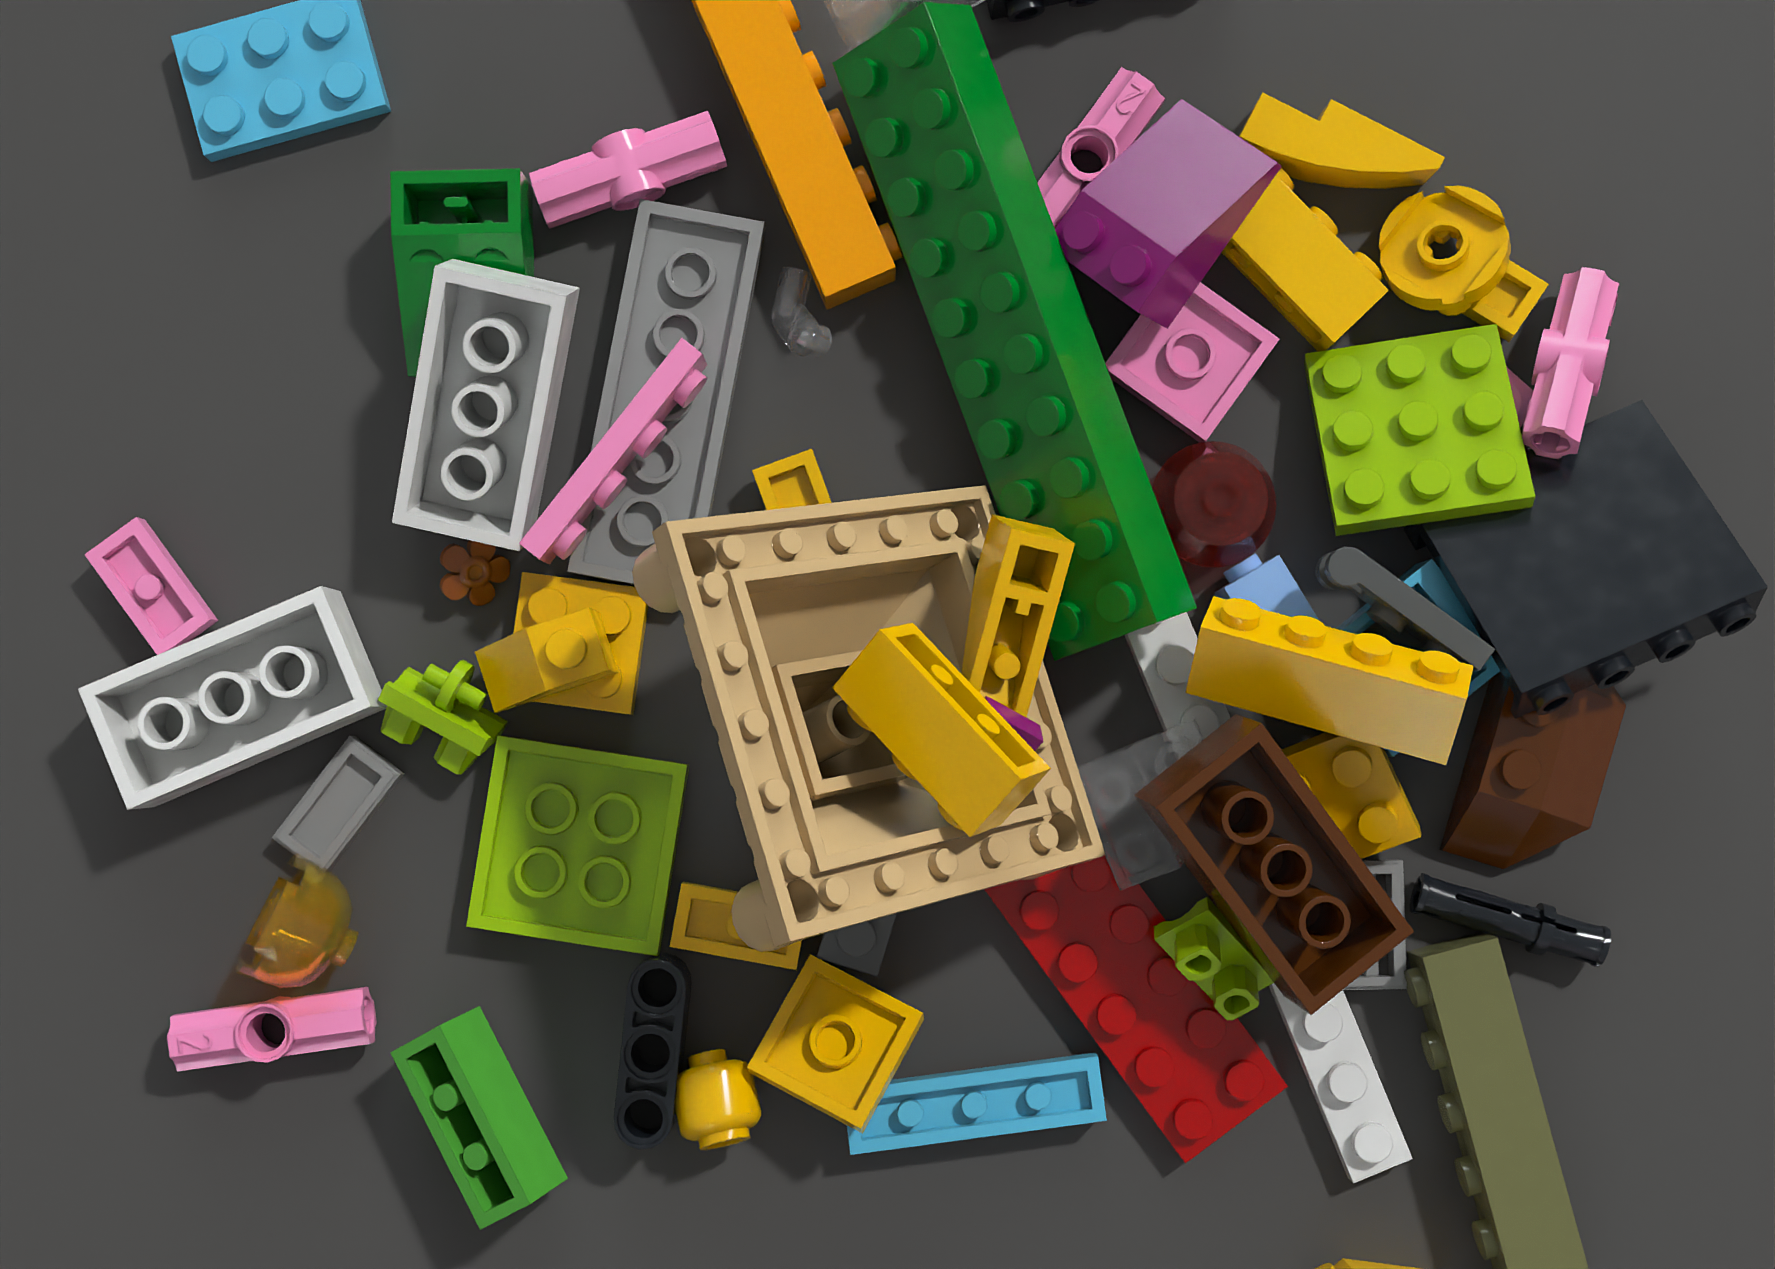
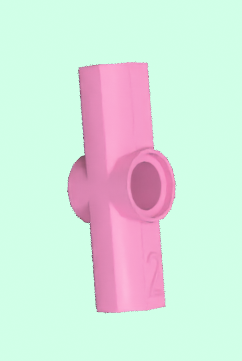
(1106, 130)
(627, 169)
(1570, 363)
(236, 1034)

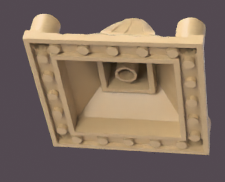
(773, 623)

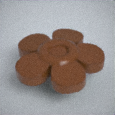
(472, 572)

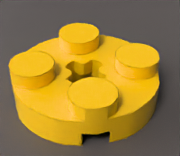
(1450, 282)

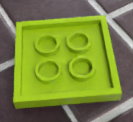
(1418, 430)
(578, 845)

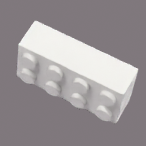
(484, 403)
(232, 698)

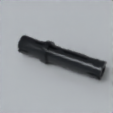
(1535, 927)

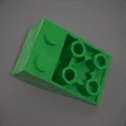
(457, 216)

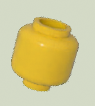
(716, 1100)

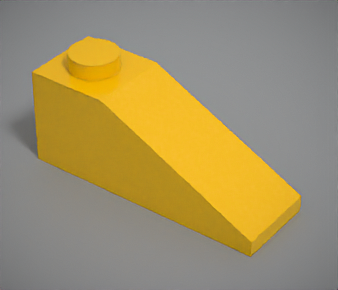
(1014, 609)

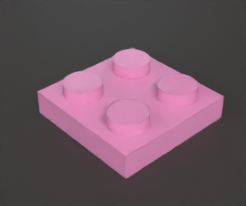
(1195, 364)

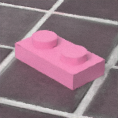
(151, 586)

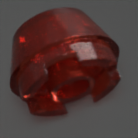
(1215, 503)

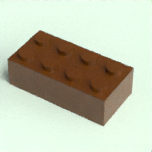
(1274, 862)

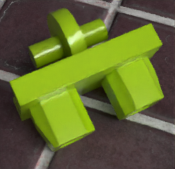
(446, 706)
(1214, 958)

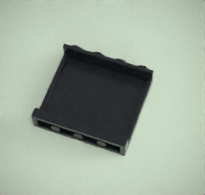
(1601, 570)

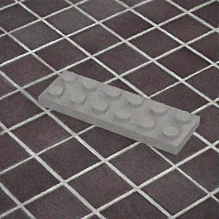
(687, 280)

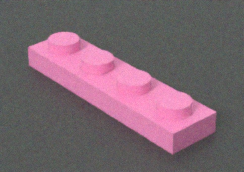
(633, 433)

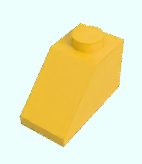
(546, 659)

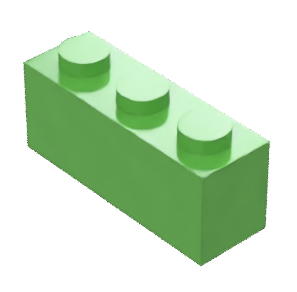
(479, 1117)

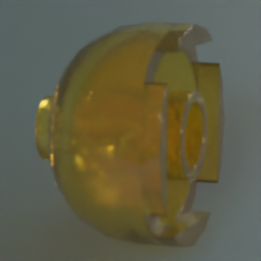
(300, 928)

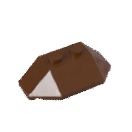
(1531, 775)

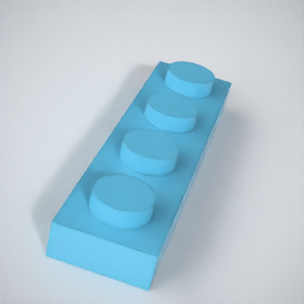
(984, 1103)

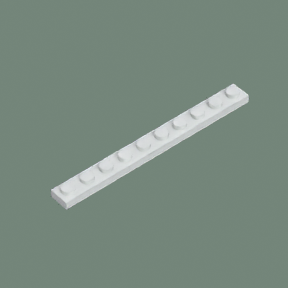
(1329, 1039)

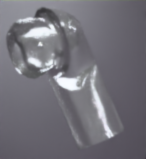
(793, 320)

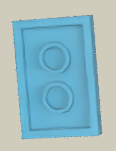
(280, 75)

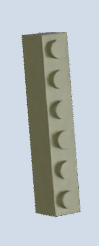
(1493, 1105)

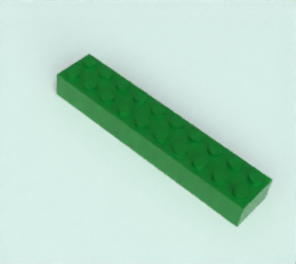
(1011, 319)

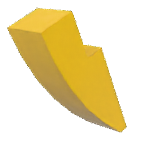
(1337, 147)

